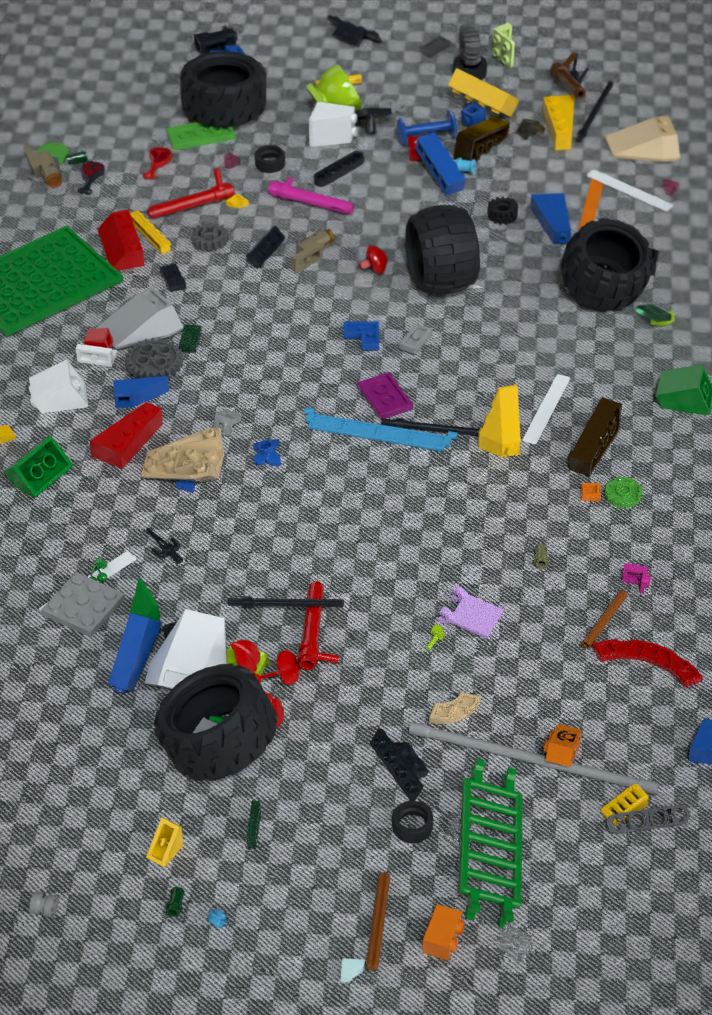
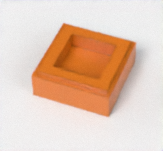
(590, 491)

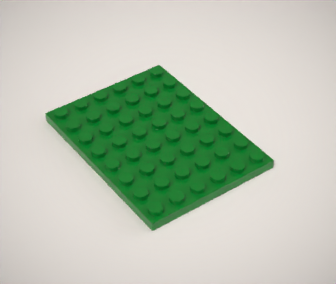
(49, 278)

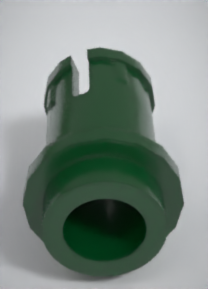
(78, 157)
(173, 906)

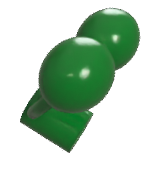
(102, 577)

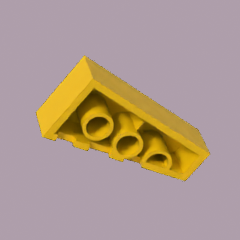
(483, 92)
(559, 119)

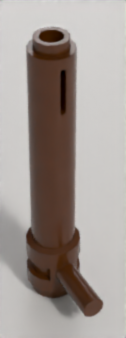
(561, 73)

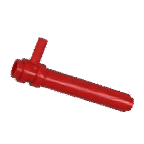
(215, 194)
(309, 647)

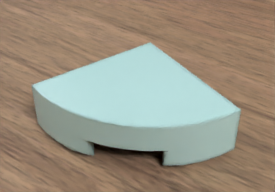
(351, 968)

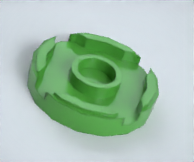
(56, 150)
(623, 492)

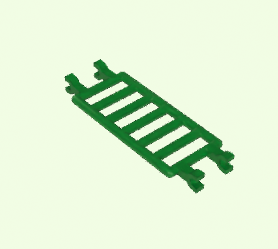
(474, 894)

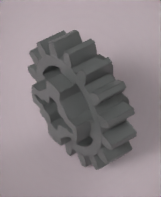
(209, 236)

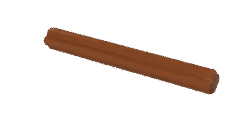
(378, 921)

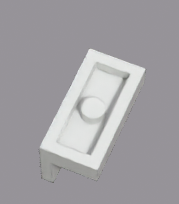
(95, 355)

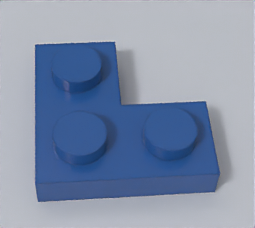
(366, 330)

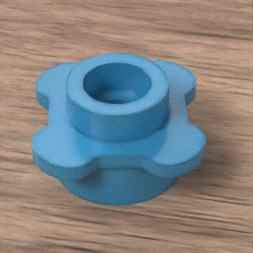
(217, 917)

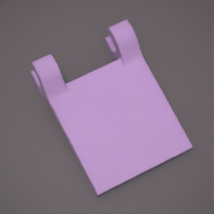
(471, 613)

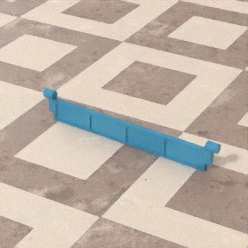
(378, 432)

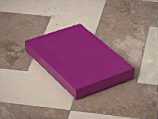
(384, 395)

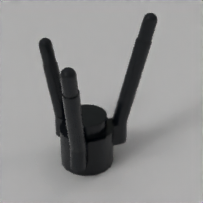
(575, 74)

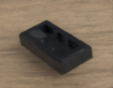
(172, 277)

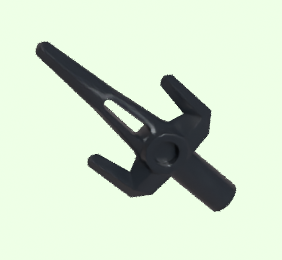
(167, 549)

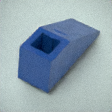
(137, 391)

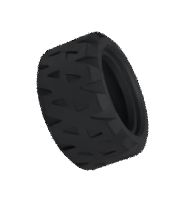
(223, 89)
(233, 741)

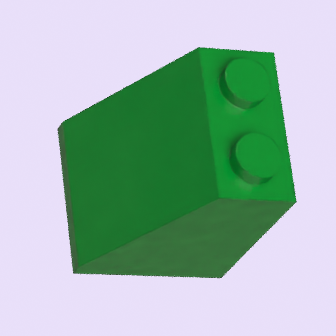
(685, 390)

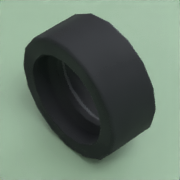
(270, 166)
(412, 808)

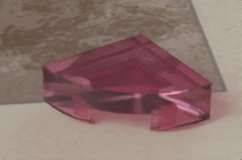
(231, 161)
(670, 186)

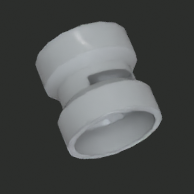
(44, 904)

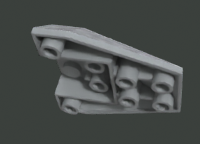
(142, 318)

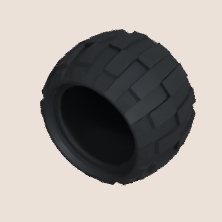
(612, 245)
(442, 249)

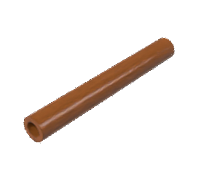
(604, 619)

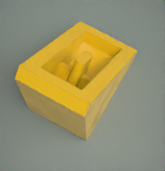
(166, 842)

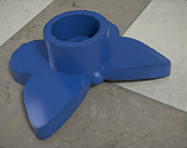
(266, 453)

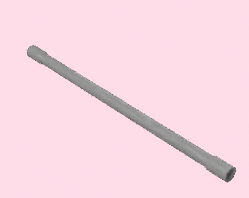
(428, 732)

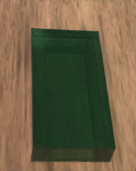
(654, 312)
(190, 338)
(254, 824)

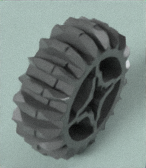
(469, 44)

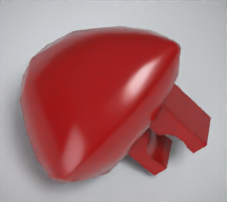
(376, 259)

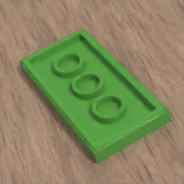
(197, 135)

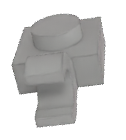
(394, 105)

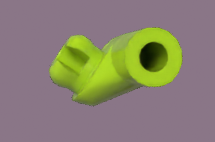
(664, 323)

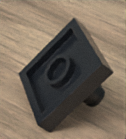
(369, 116)

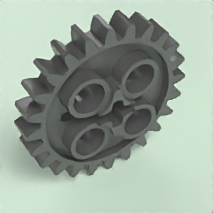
(154, 359)

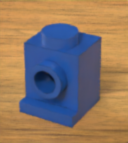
(473, 114)

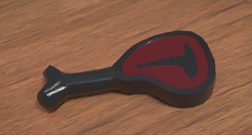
(89, 172)

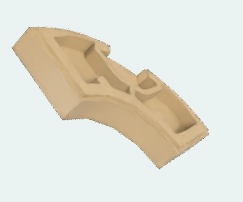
(455, 710)

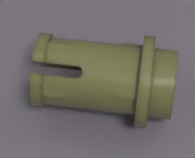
(541, 559)

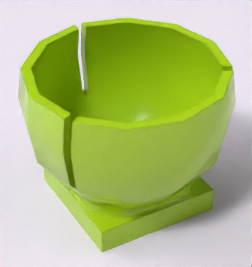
(335, 89)

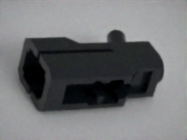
(215, 40)

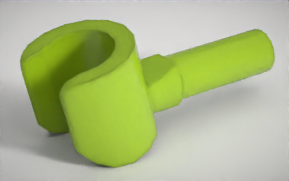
(438, 633)

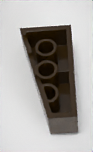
(480, 138)
(596, 437)

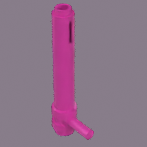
(287, 191)

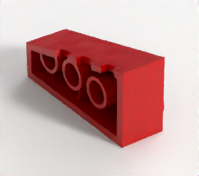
(127, 436)

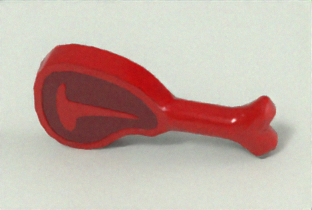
(159, 157)

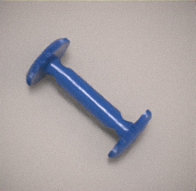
(450, 124)

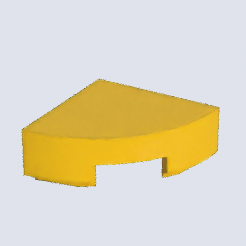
(237, 201)

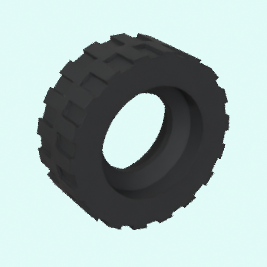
(480, 69)

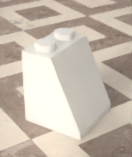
(332, 124)
(58, 389)

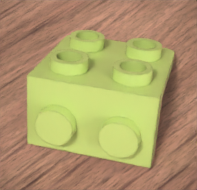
(503, 45)

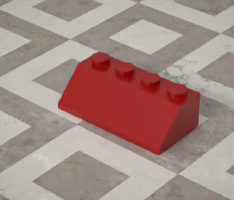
(121, 241)

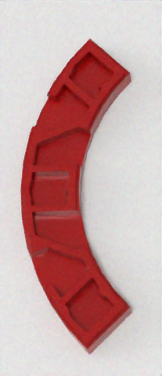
(650, 653)

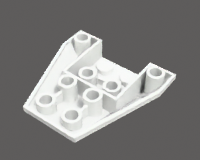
(192, 645)

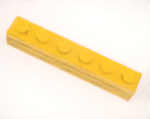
(150, 232)

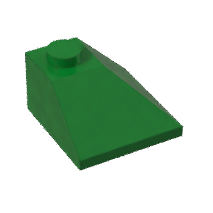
(144, 603)

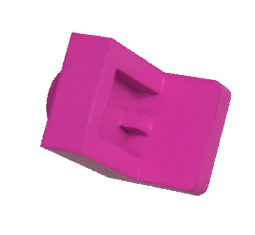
(636, 575)

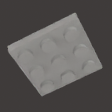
(83, 604)

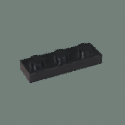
(265, 246)

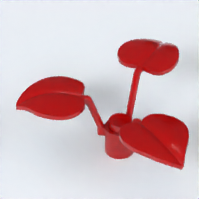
(248, 656)

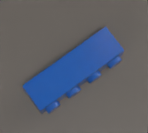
(440, 163)

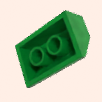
(38, 467)

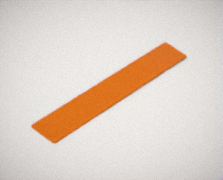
(591, 202)

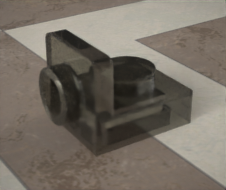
(530, 127)

